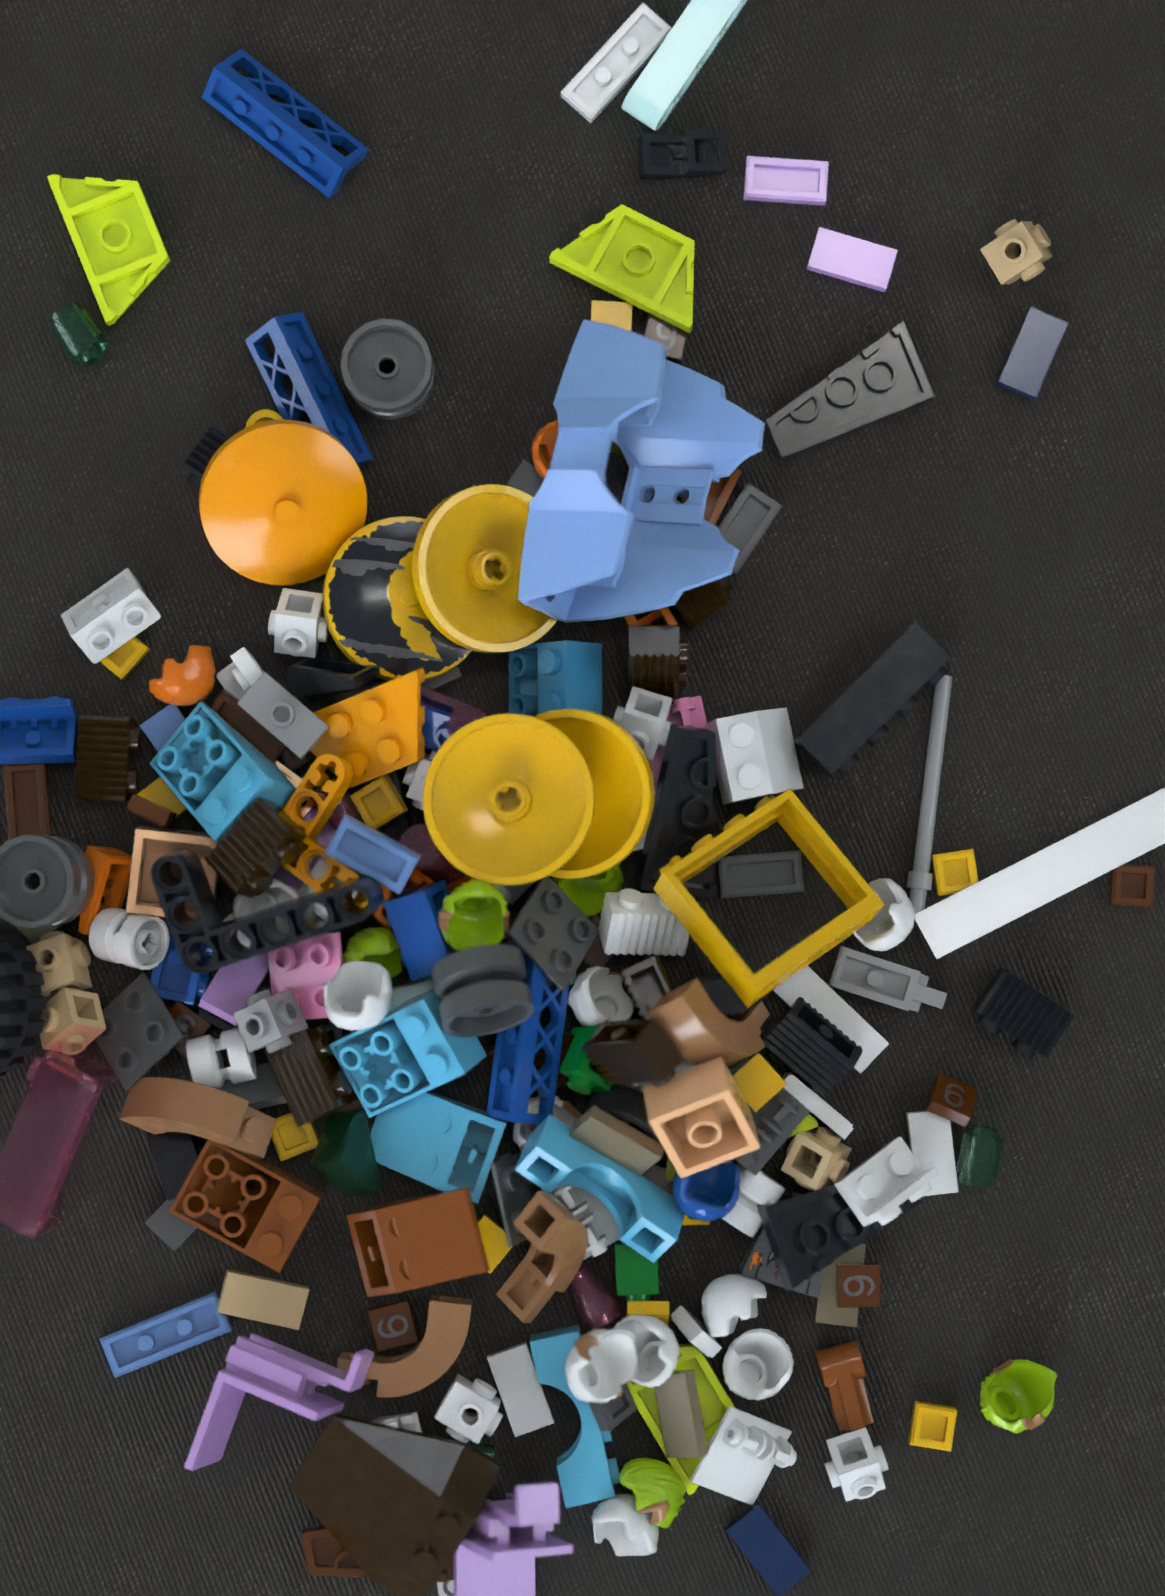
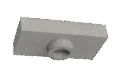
(283, 715)

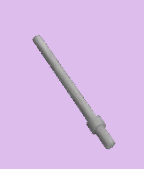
(920, 879)

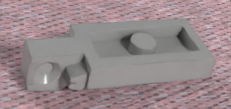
(883, 981)

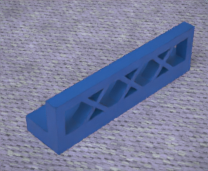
(278, 124)
(312, 381)
(513, 1063)

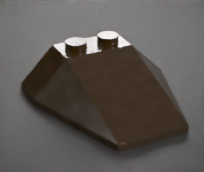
(394, 1498)

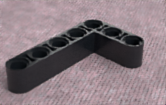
(259, 925)

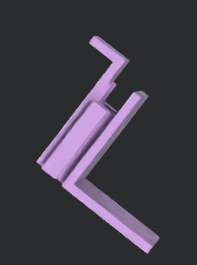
(274, 1375)
(504, 1541)

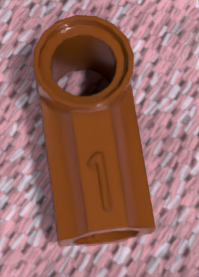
(843, 1375)

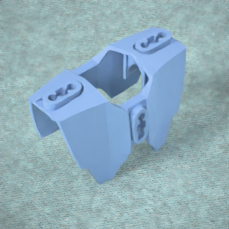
(678, 434)

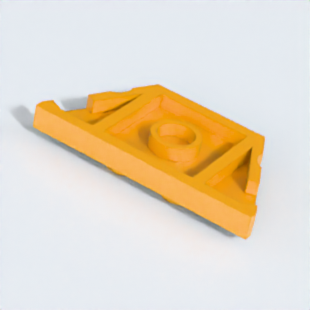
(376, 728)

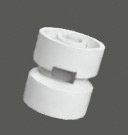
(129, 938)
(207, 1062)
(754, 1194)

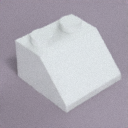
(755, 755)

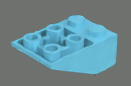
(217, 771)
(404, 1055)
(438, 1142)

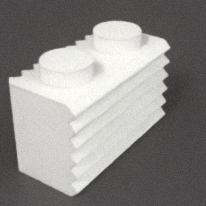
(640, 925)

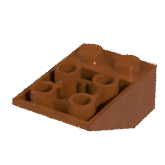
(247, 1204)
(417, 1242)

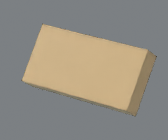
(262, 1299)

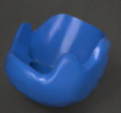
(708, 1193)

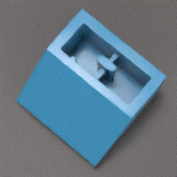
(555, 677)

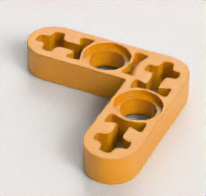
(326, 805)

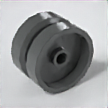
(406, 352)
(64, 883)
(482, 990)

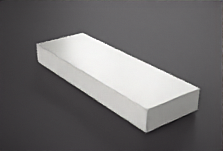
(616, 63)
(833, 1007)

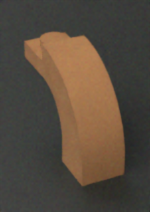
(703, 1031)
(199, 1110)
(552, 1260)
(430, 1358)

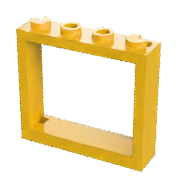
(820, 851)

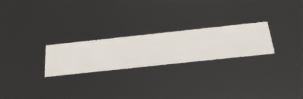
(1044, 875)

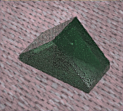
(347, 1154)

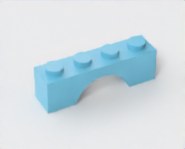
(642, 1211)
(584, 1468)

